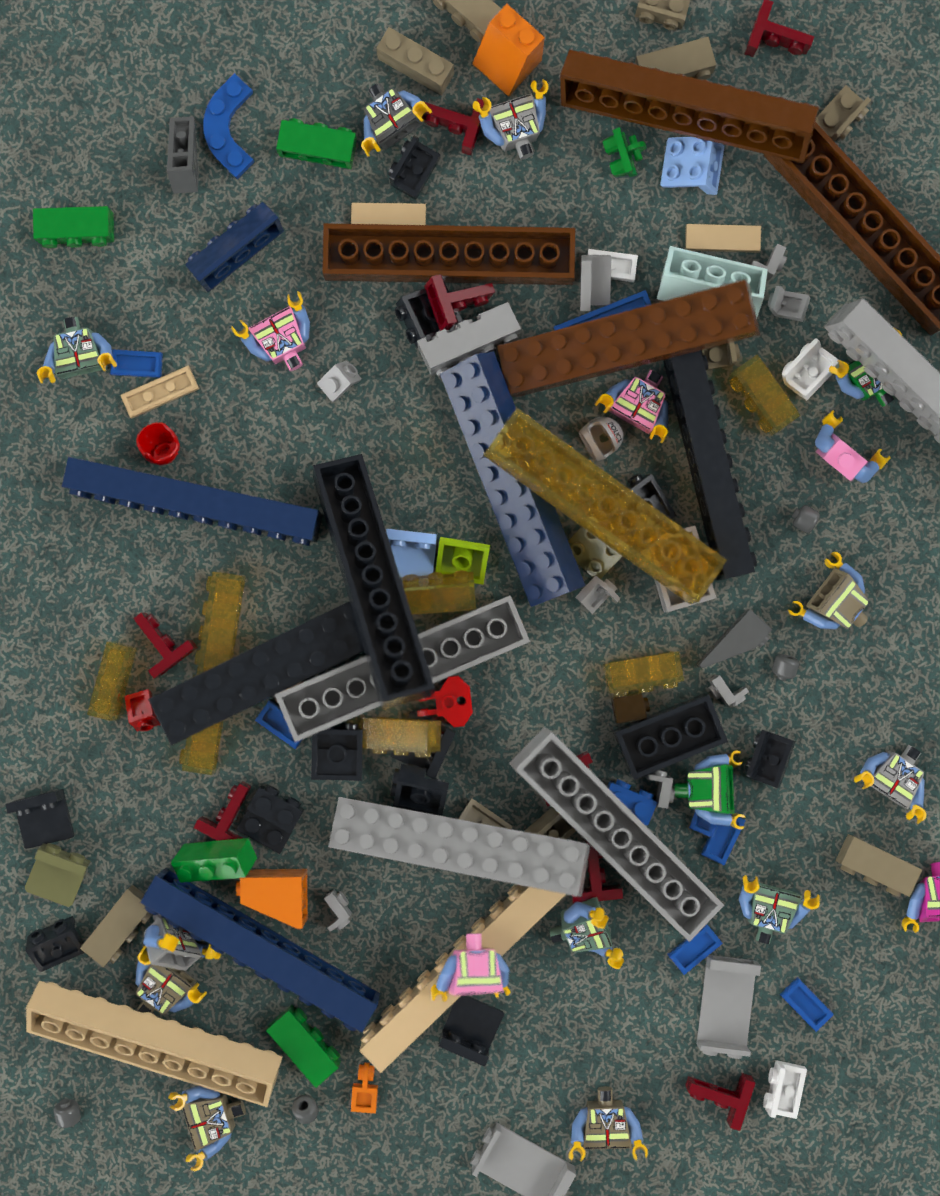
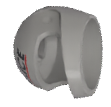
(590, 437)

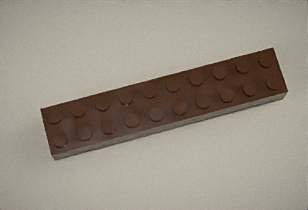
(687, 105)
(868, 226)
(455, 252)
(630, 339)

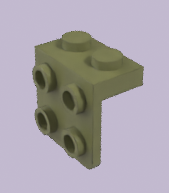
(592, 553)
(57, 874)

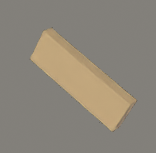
(388, 213)
(722, 238)
(159, 392)

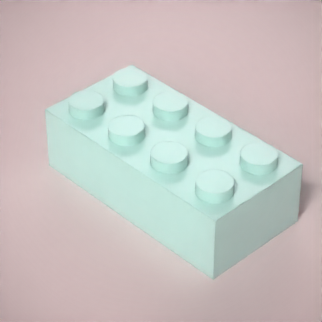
(693, 272)

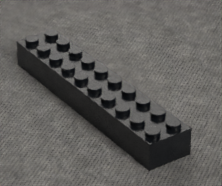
(710, 463)
(372, 582)
(257, 674)

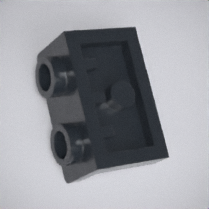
(54, 944)

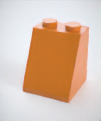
(509, 50)
(276, 894)

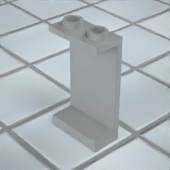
(726, 1006)
(521, 1164)

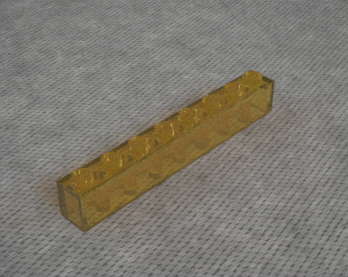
(217, 646)

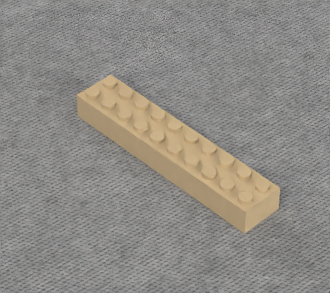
(417, 1010)
(152, 1043)

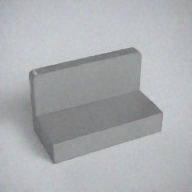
(595, 281)

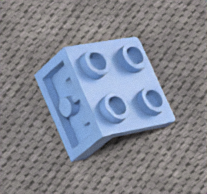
(692, 164)
(413, 551)

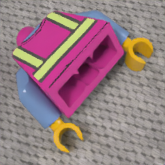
(925, 900)

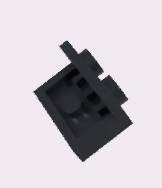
(413, 167)
(769, 758)

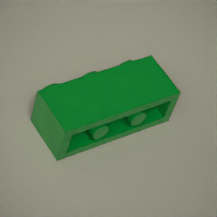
(316, 143)
(73, 226)
(214, 860)
(304, 1045)

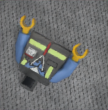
(391, 117)

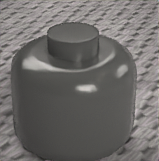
(805, 518)
(785, 667)
(305, 1109)
(67, 1113)

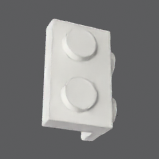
(809, 369)
(785, 1089)

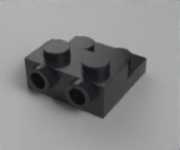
(419, 316)
(650, 491)
(338, 753)
(417, 792)
(271, 818)

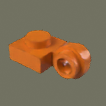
(364, 1095)

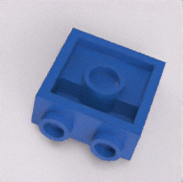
(640, 803)

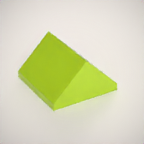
(462, 555)

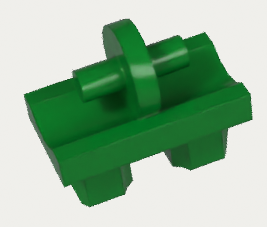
(619, 143)

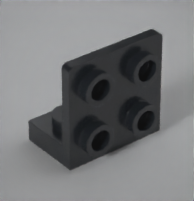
(433, 763)
(42, 818)
(470, 1029)

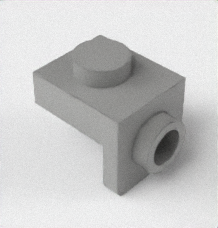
(774, 262)
(788, 304)
(339, 380)
(596, 593)
(720, 690)
(665, 792)
(338, 903)

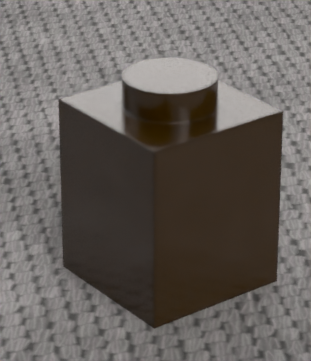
(630, 707)

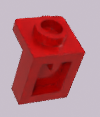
(140, 712)

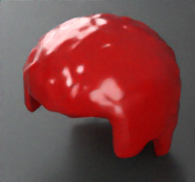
(158, 443)

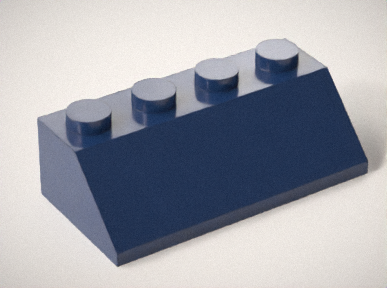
(235, 246)

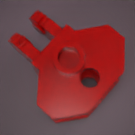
(447, 703)

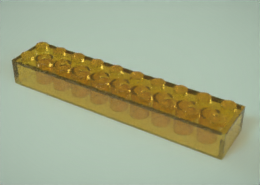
(604, 507)

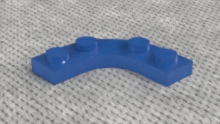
(217, 123)

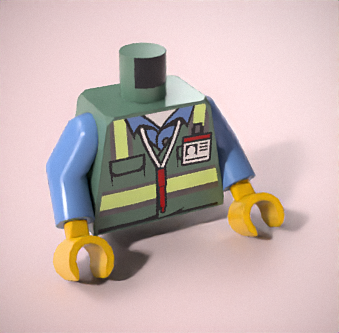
(76, 353)
(773, 908)
(587, 930)

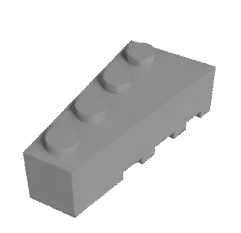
(469, 338)

